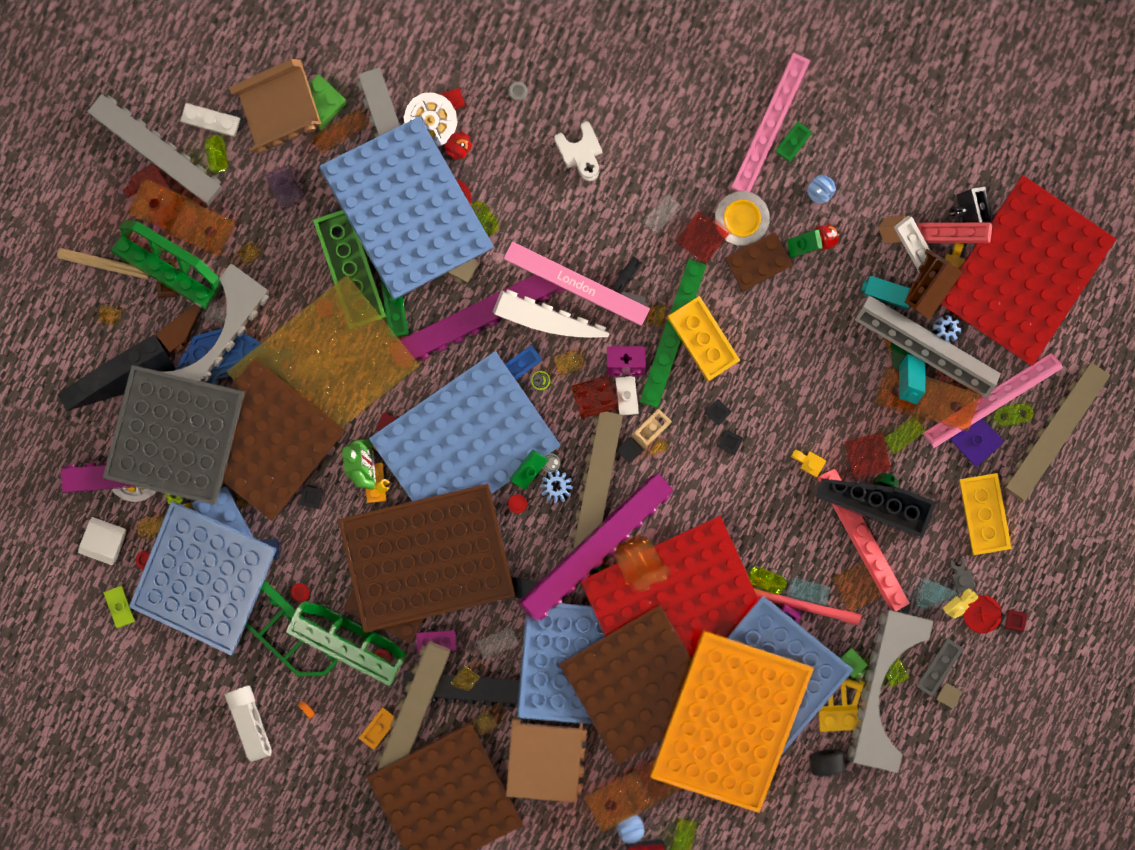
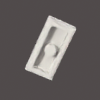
(627, 395)

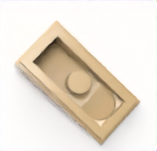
(650, 429)

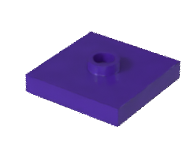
(977, 442)

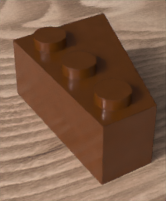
(932, 284)

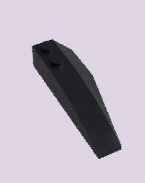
(112, 377)
(882, 504)

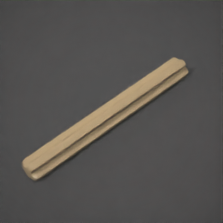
(99, 262)

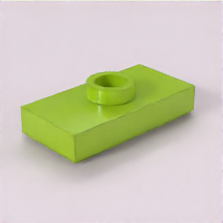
(119, 607)

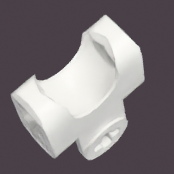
(581, 153)

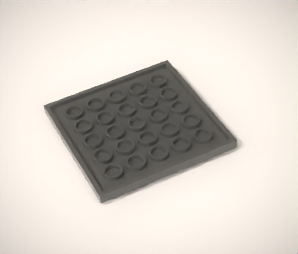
(174, 435)

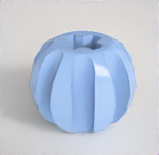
(821, 189)
(952, 328)
(631, 830)

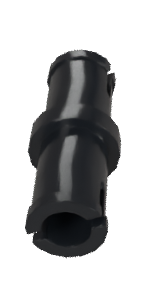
(626, 275)

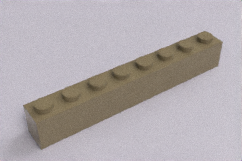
(1056, 431)
(598, 476)
(415, 704)

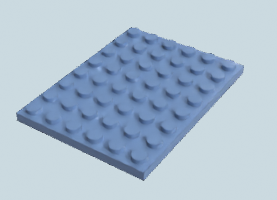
(406, 207)
(465, 434)

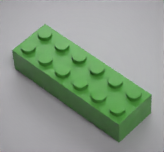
(347, 256)

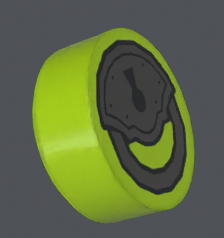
(540, 380)

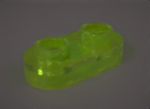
(216, 156)
(486, 216)
(1013, 414)
(767, 580)

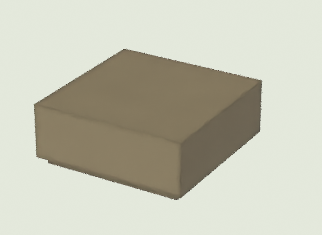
(949, 695)

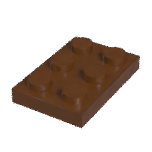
(758, 261)

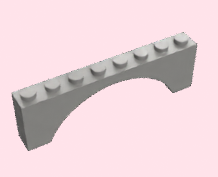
(243, 300)
(870, 741)

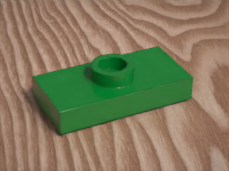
(793, 142)
(804, 243)
(528, 469)

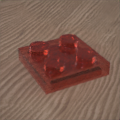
(702, 237)
(594, 397)
(867, 455)

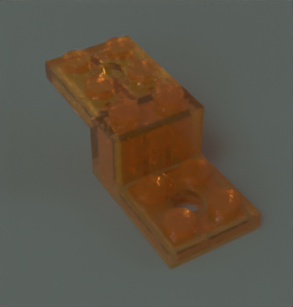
(181, 217)
(934, 403)
(639, 562)
(631, 794)

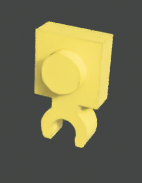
(958, 605)

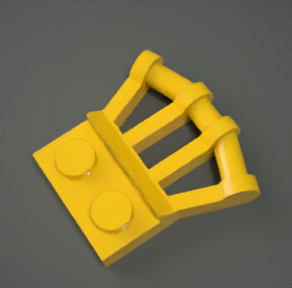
(842, 716)

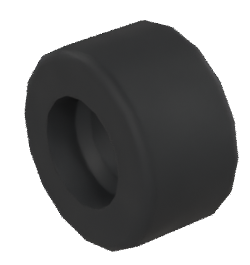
(827, 762)

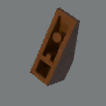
(178, 332)

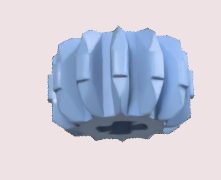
(563, 486)

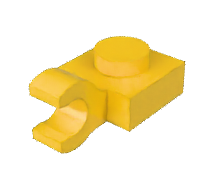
(955, 257)
(811, 463)

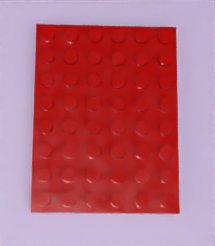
(1029, 271)
(701, 594)

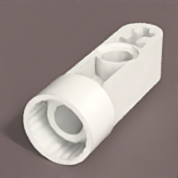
(248, 723)

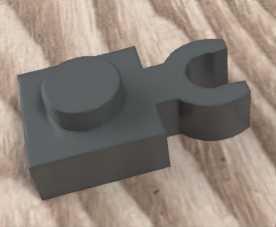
(963, 578)

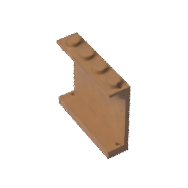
(277, 105)
(545, 762)

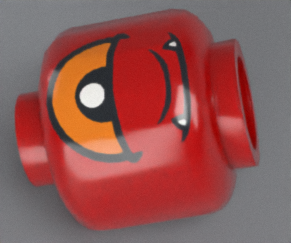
(458, 145)
(828, 235)

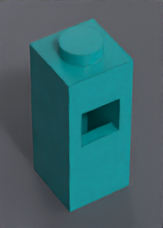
(886, 292)
(912, 379)

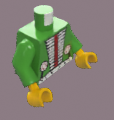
(360, 466)

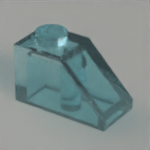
(932, 594)

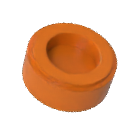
(308, 712)

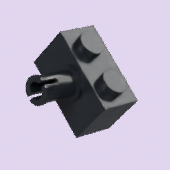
(973, 206)

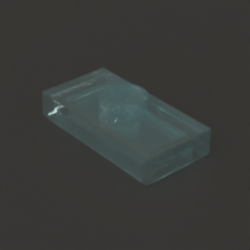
(809, 591)

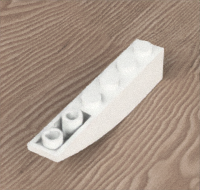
(543, 317)

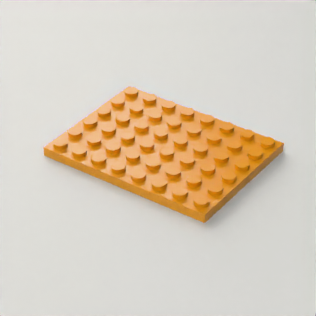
(731, 722)

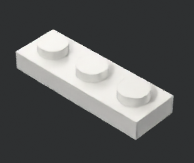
(210, 120)
(912, 240)

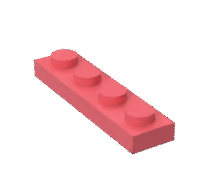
(956, 232)

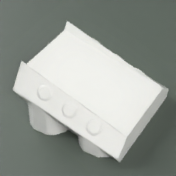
(102, 541)

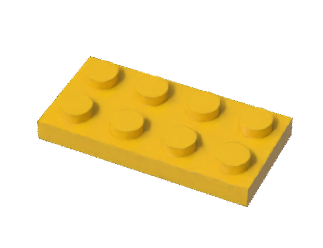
(703, 338)
(985, 514)

